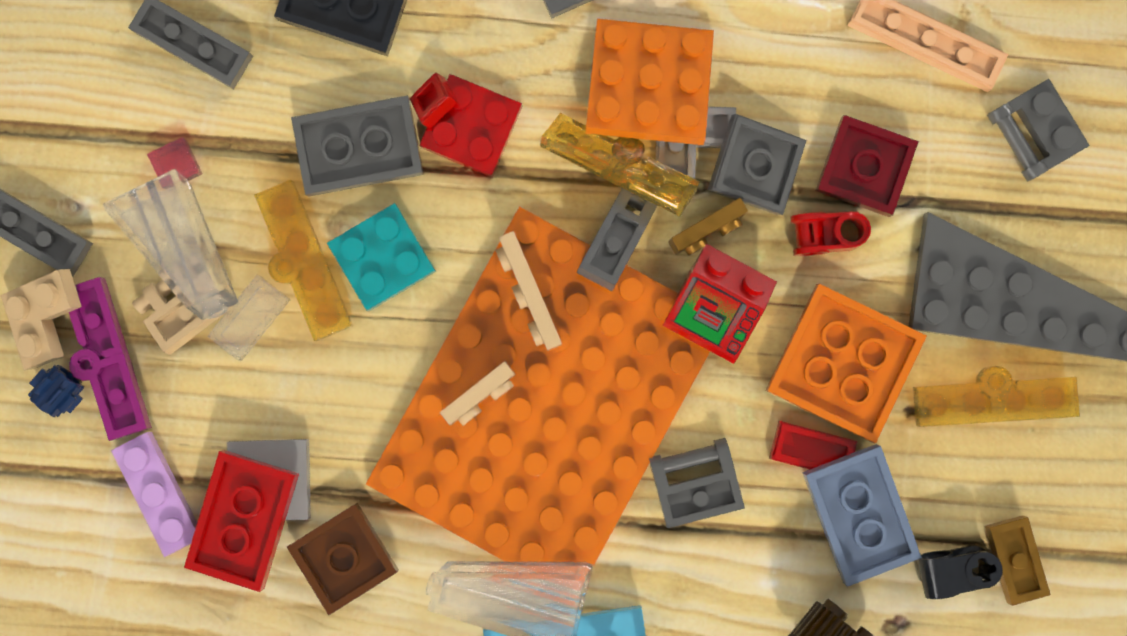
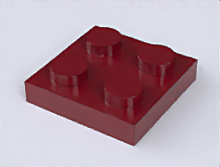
(867, 166)

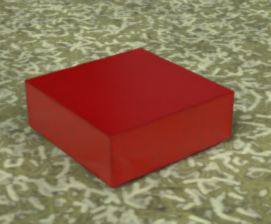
(433, 100)

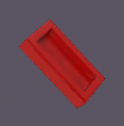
(808, 446)

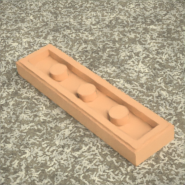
(929, 41)

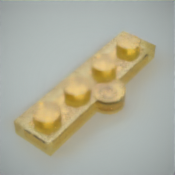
(620, 163)
(302, 261)
(996, 399)

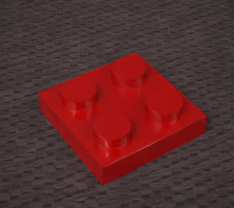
(474, 128)

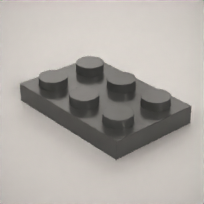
(357, 146)

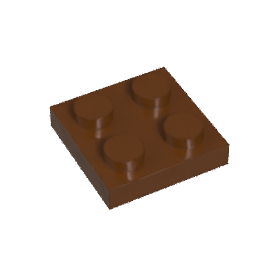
(343, 559)

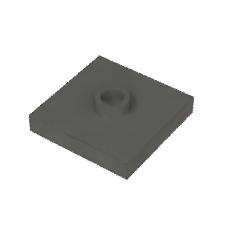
(757, 164)

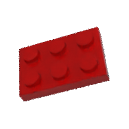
(241, 520)

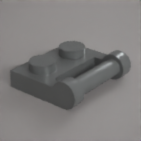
(1048, 125)
(699, 496)

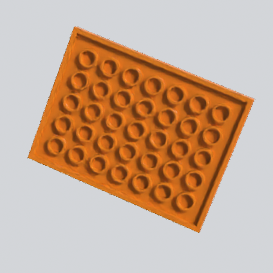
(571, 439)

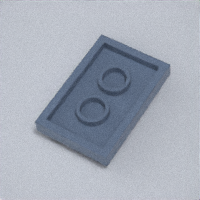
(862, 515)

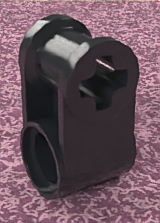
(950, 571)

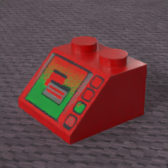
(720, 303)

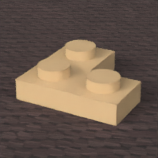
(32, 313)

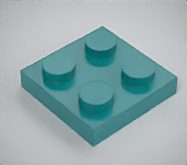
(381, 257)

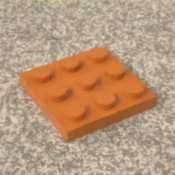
(650, 82)
(846, 363)

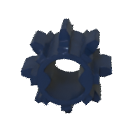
(55, 391)

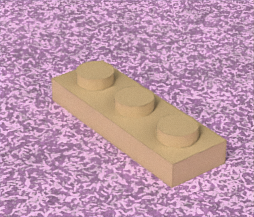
(527, 292)

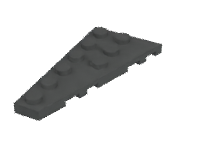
(993, 296)

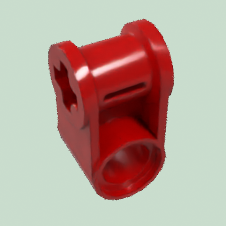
(821, 234)

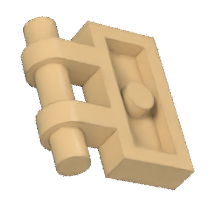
(171, 322)

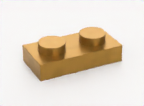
(723, 220)
(1016, 549)

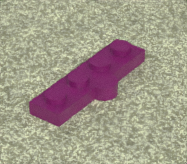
(106, 361)

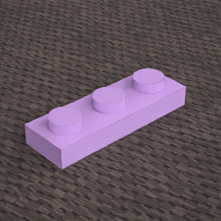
(156, 492)

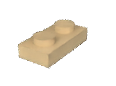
(467, 407)

